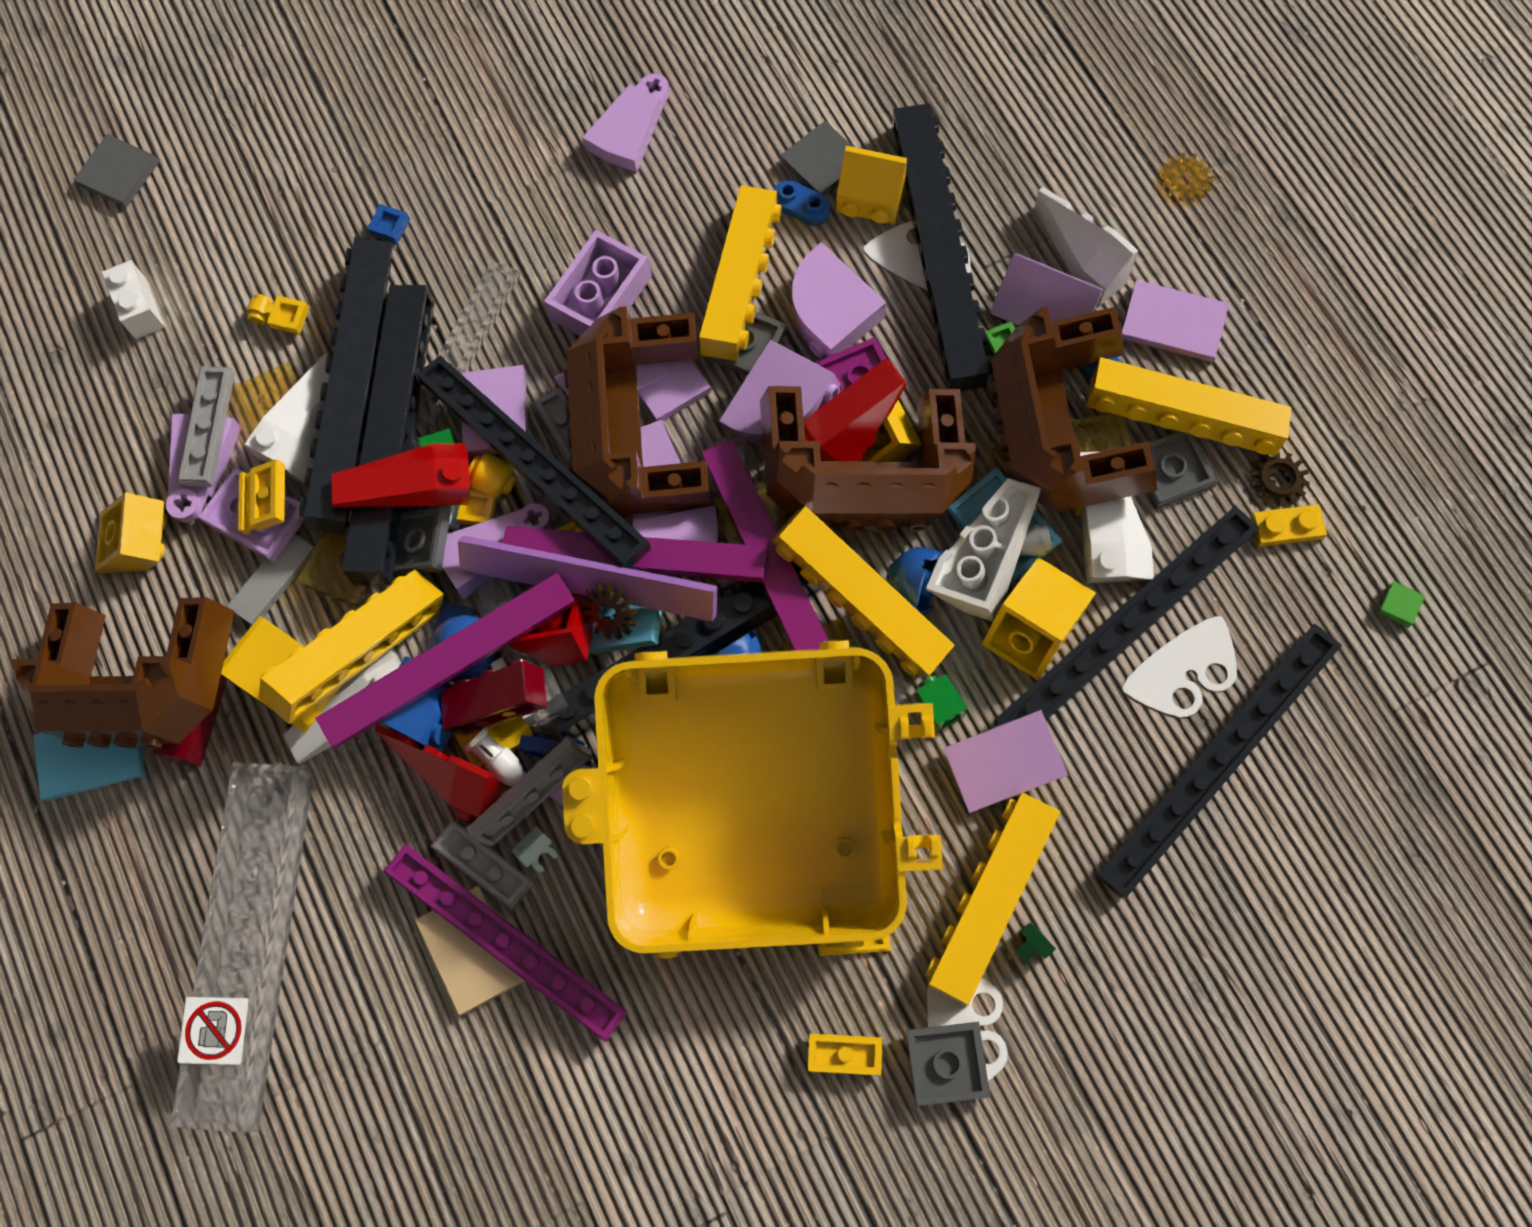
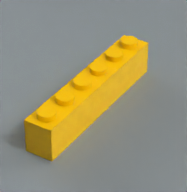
(739, 274)
(1189, 407)
(862, 593)
(349, 646)
(993, 899)

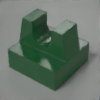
(1035, 942)

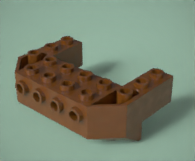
(607, 413)
(1038, 415)
(866, 492)
(147, 709)

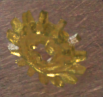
(1196, 171)

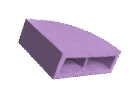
(832, 303)
(777, 368)

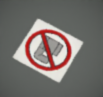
(213, 1030)

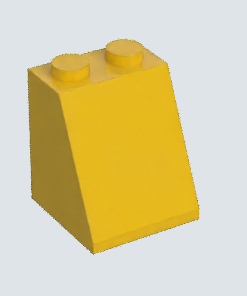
(1037, 618)
(256, 652)

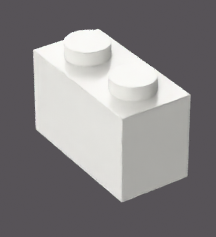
(133, 299)

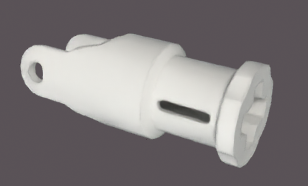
(498, 760)

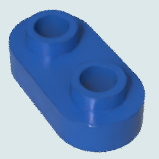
(799, 203)

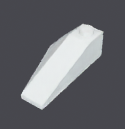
(1088, 251)
(290, 425)
(1115, 542)
(983, 560)
(314, 741)

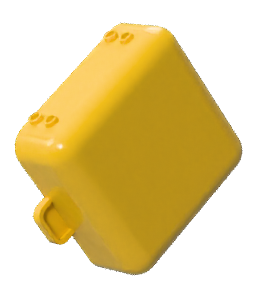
(742, 791)

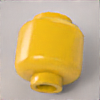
(491, 476)

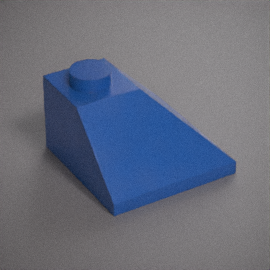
(422, 719)

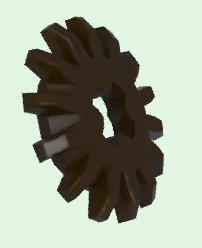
(1290, 472)
(609, 599)

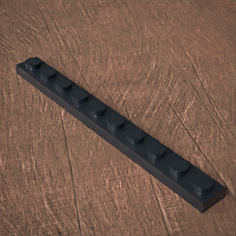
(534, 463)
(1134, 618)
(1218, 762)

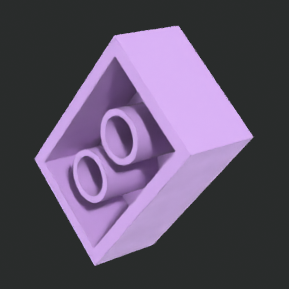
(597, 282)

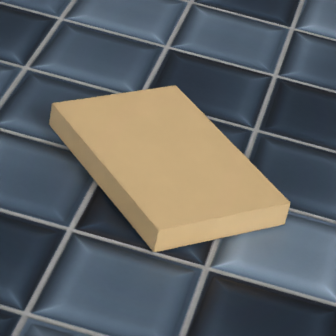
(464, 966)

